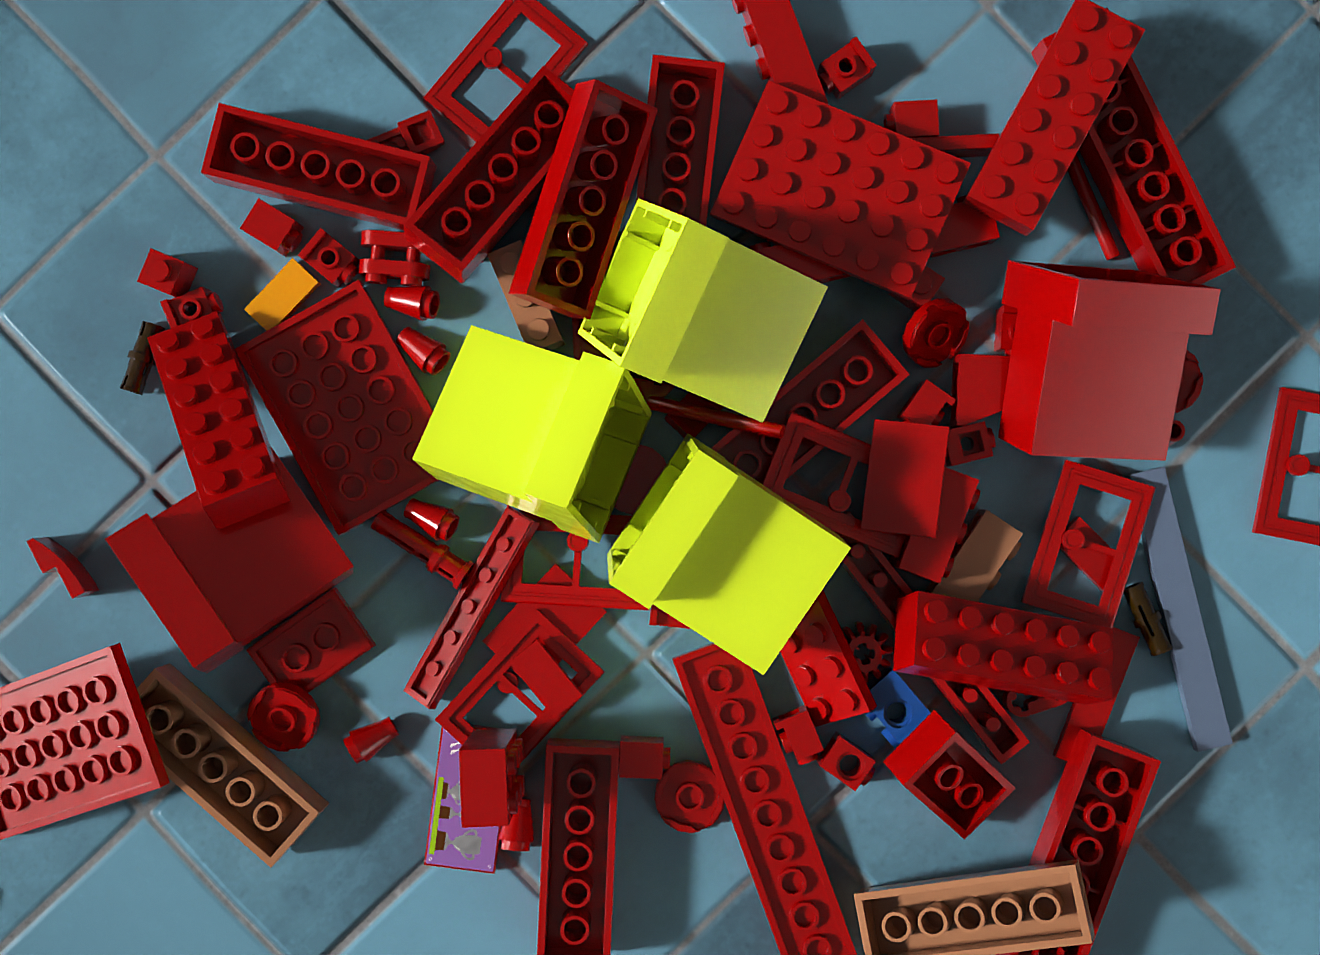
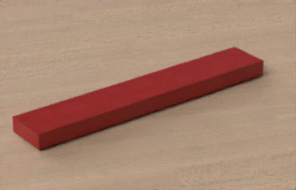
(471, 607)

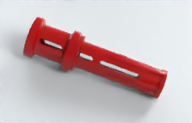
(436, 557)

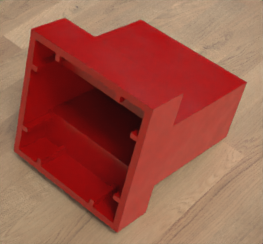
(1098, 358)
(230, 582)

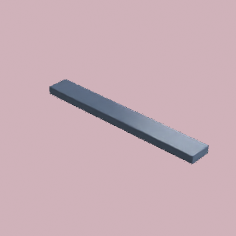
(1182, 617)

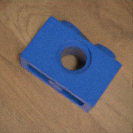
(892, 689)

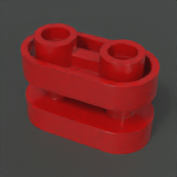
(378, 269)

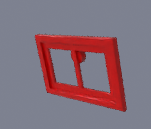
(483, 49)
(1276, 465)
(839, 500)
(1054, 534)
(573, 595)
(507, 682)

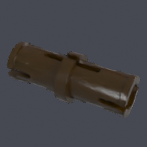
(140, 360)
(1156, 640)

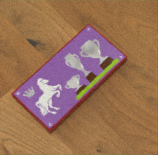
(447, 841)

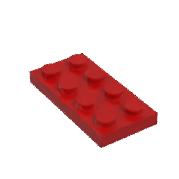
(826, 667)

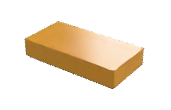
(282, 295)

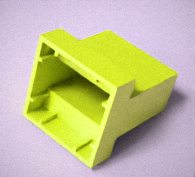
(701, 311)
(536, 430)
(724, 555)

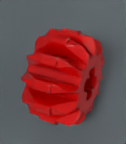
(871, 642)

